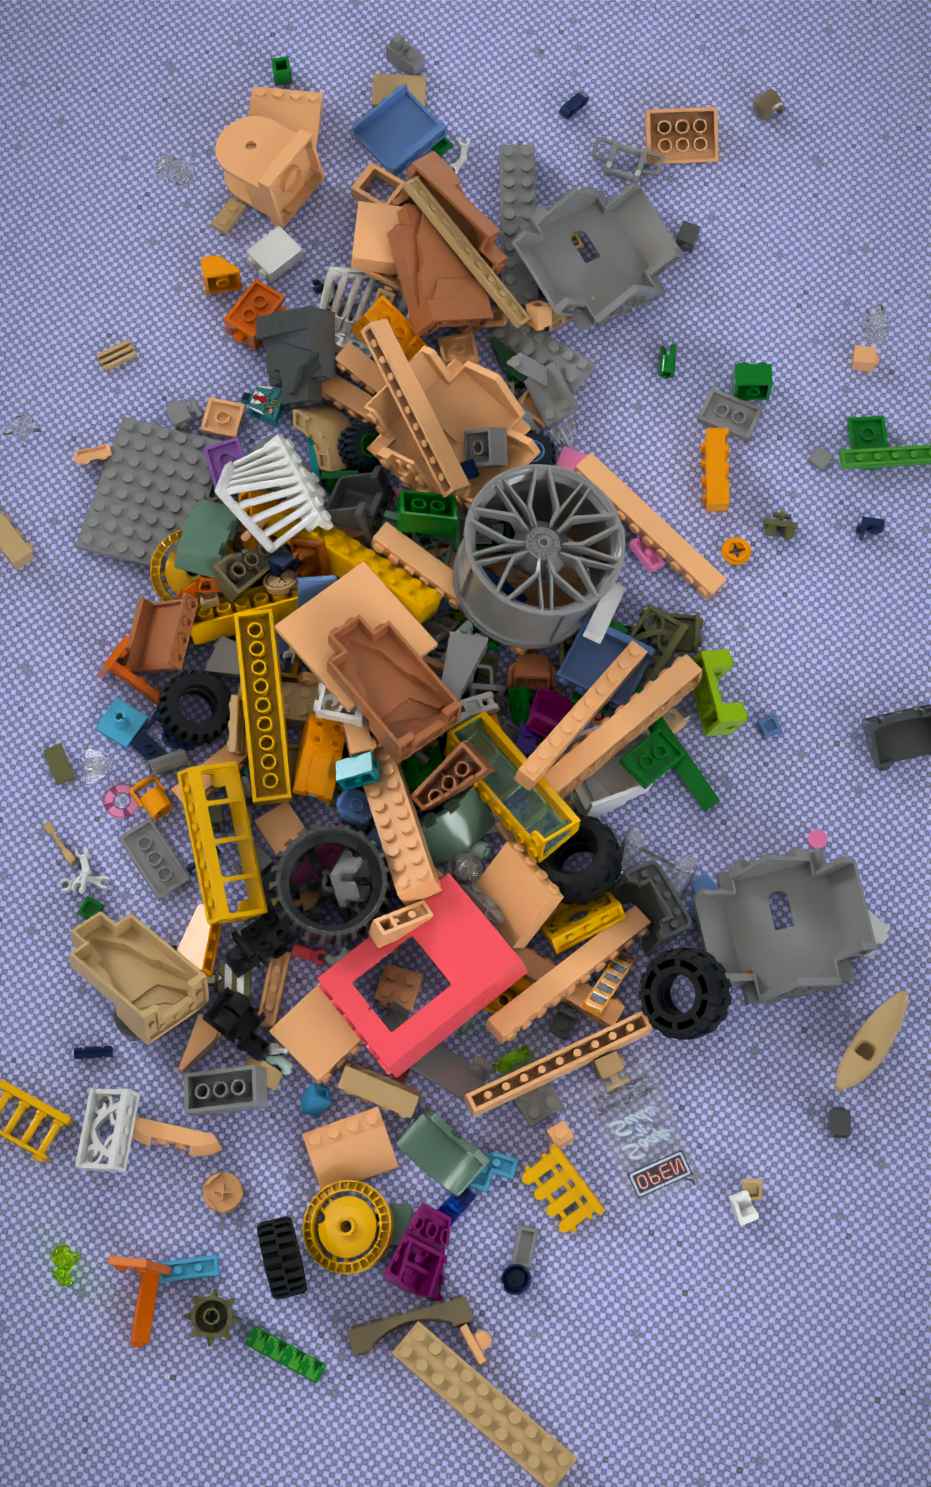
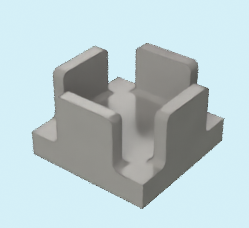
(346, 879)

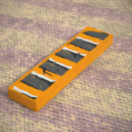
(608, 983)

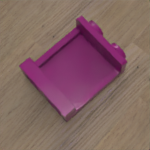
(547, 711)

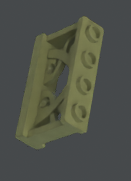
(674, 638)

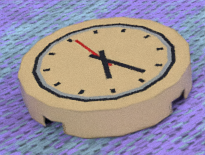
(281, 584)

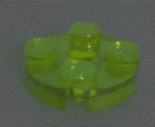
(506, 1061)

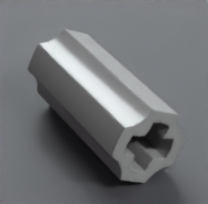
(167, 762)

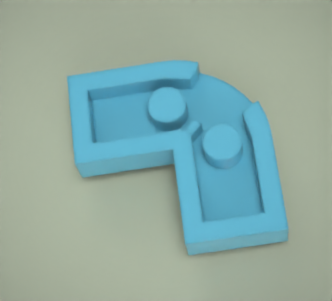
(498, 1165)

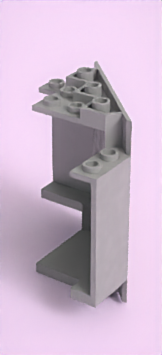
(630, 247)
(796, 960)

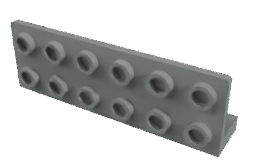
(441, 1064)

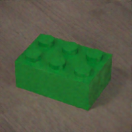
(426, 513)

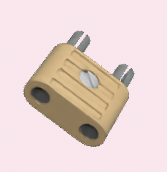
(675, 719)

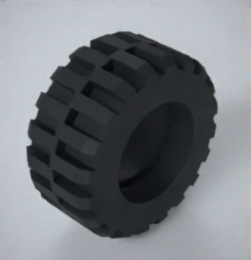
(181, 727)
(281, 1257)

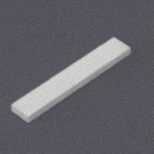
(604, 613)

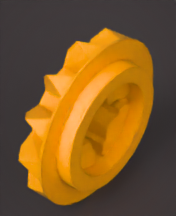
(741, 545)

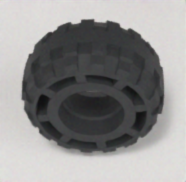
(598, 875)
(710, 988)

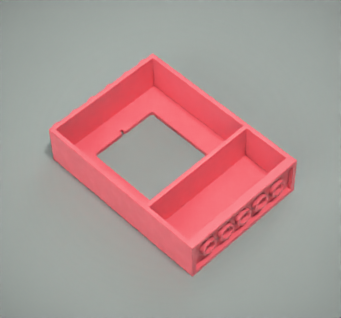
(464, 950)

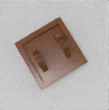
(311, 557)

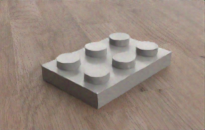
(729, 412)
(538, 1103)

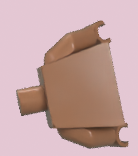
(532, 671)

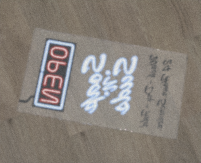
(642, 1135)

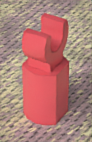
(308, 953)

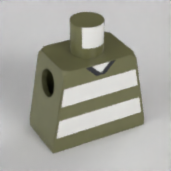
(227, 978)

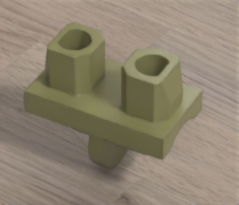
(771, 524)

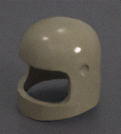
(767, 103)

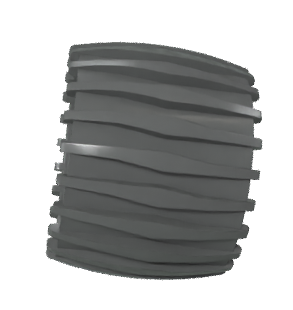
(307, 927)

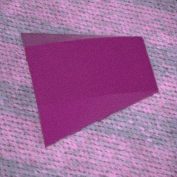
(421, 1254)

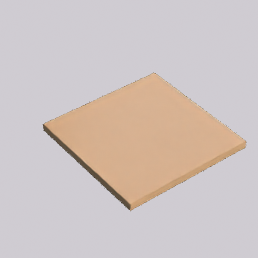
(351, 595)

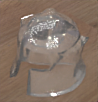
(465, 868)

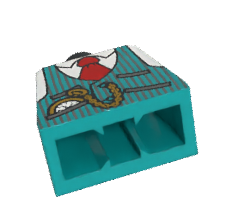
(265, 404)

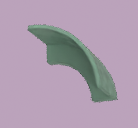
(206, 537)
(456, 826)
(440, 1153)

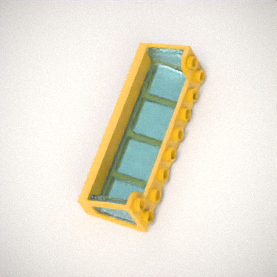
(534, 816)

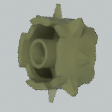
(204, 1309)

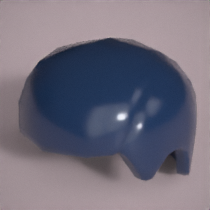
(516, 1279)

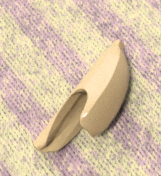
(872, 1042)

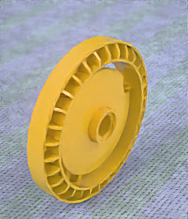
(175, 577)
(362, 1231)

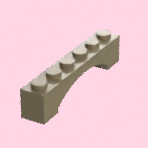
(454, 1312)

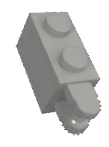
(484, 903)

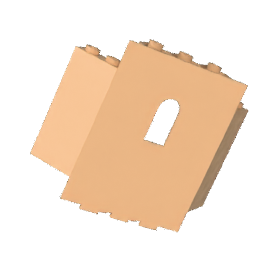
(462, 400)

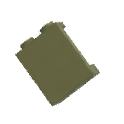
(691, 641)

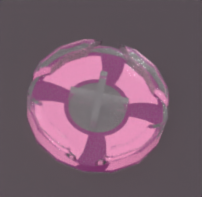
(118, 801)

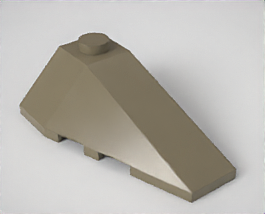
(242, 570)

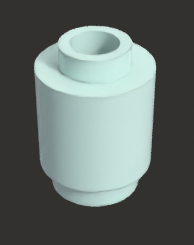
(480, 850)

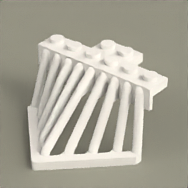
(342, 324)
(290, 475)

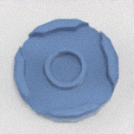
(354, 806)

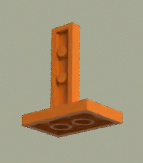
(124, 672)

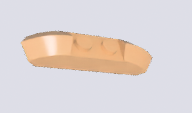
(199, 1142)

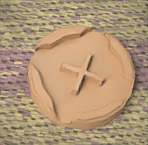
(223, 1192)

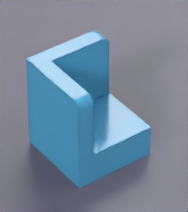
(316, 1100)

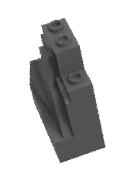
(299, 352)

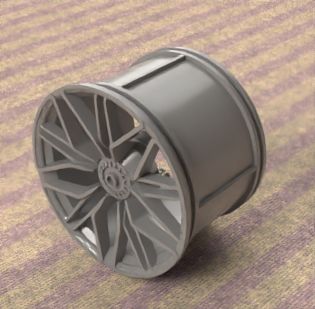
(562, 505)

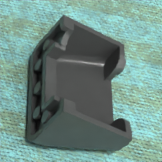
(898, 735)
(657, 900)

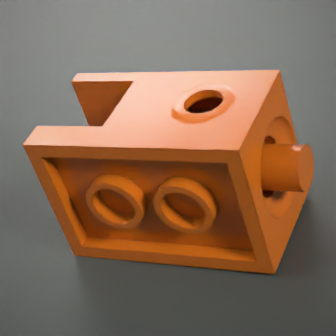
(254, 302)

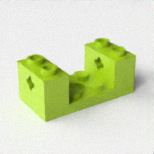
(715, 716)

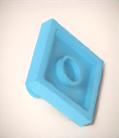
(121, 723)

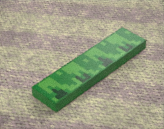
(285, 1354)

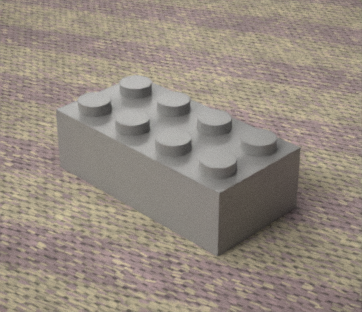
(225, 1090)

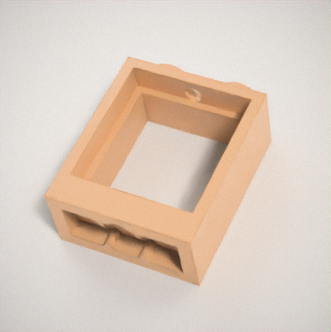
(367, 176)

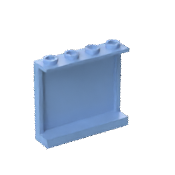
(398, 130)
(589, 660)

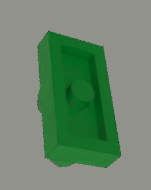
(330, 478)
(519, 703)

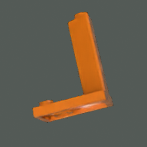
(146, 1294)

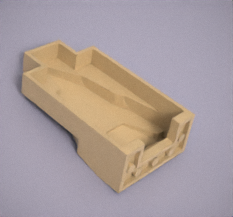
(138, 974)

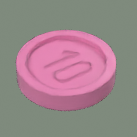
(817, 839)

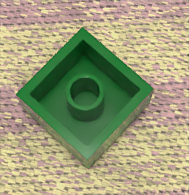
(752, 381)

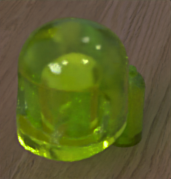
(64, 1260)

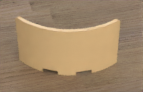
(324, 426)

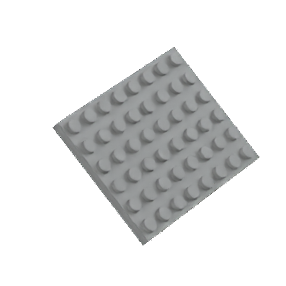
(145, 491)

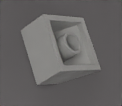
(486, 447)

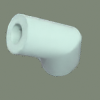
(332, 959)
(281, 1061)

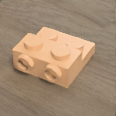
(398, 986)

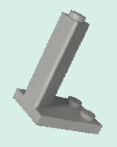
(546, 388)

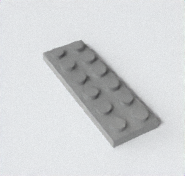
(545, 350)

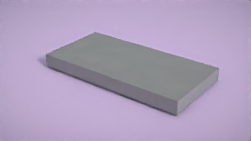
(154, 859)

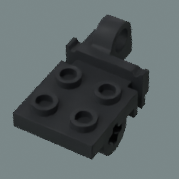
(258, 942)
(237, 1019)

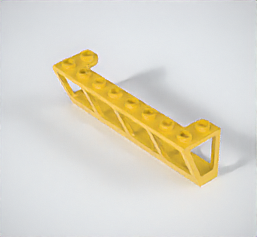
(204, 843)

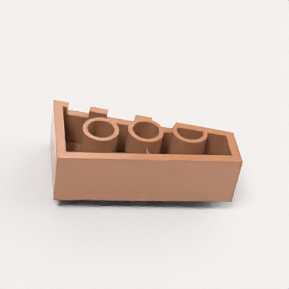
(452, 776)

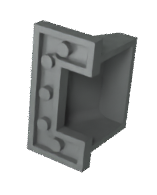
(361, 501)

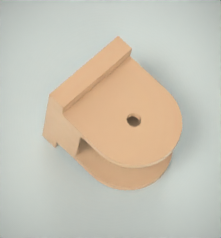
(269, 166)

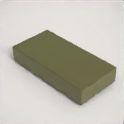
(59, 764)

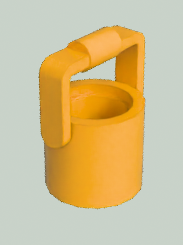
(154, 800)

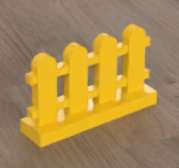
(556, 1181)

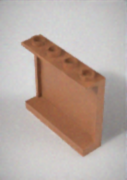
(160, 635)

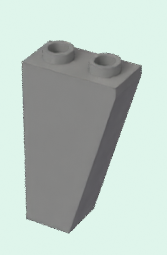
(225, 660)
(462, 660)

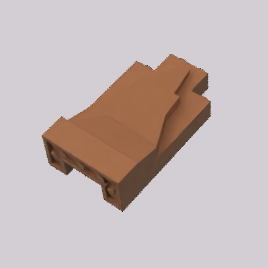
(446, 189)
(434, 278)
(391, 686)

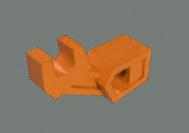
(197, 586)

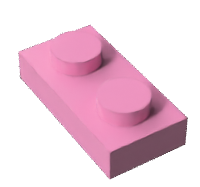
(646, 555)

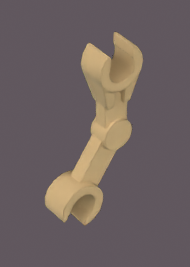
(67, 854)

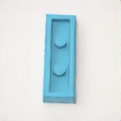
(191, 1269)

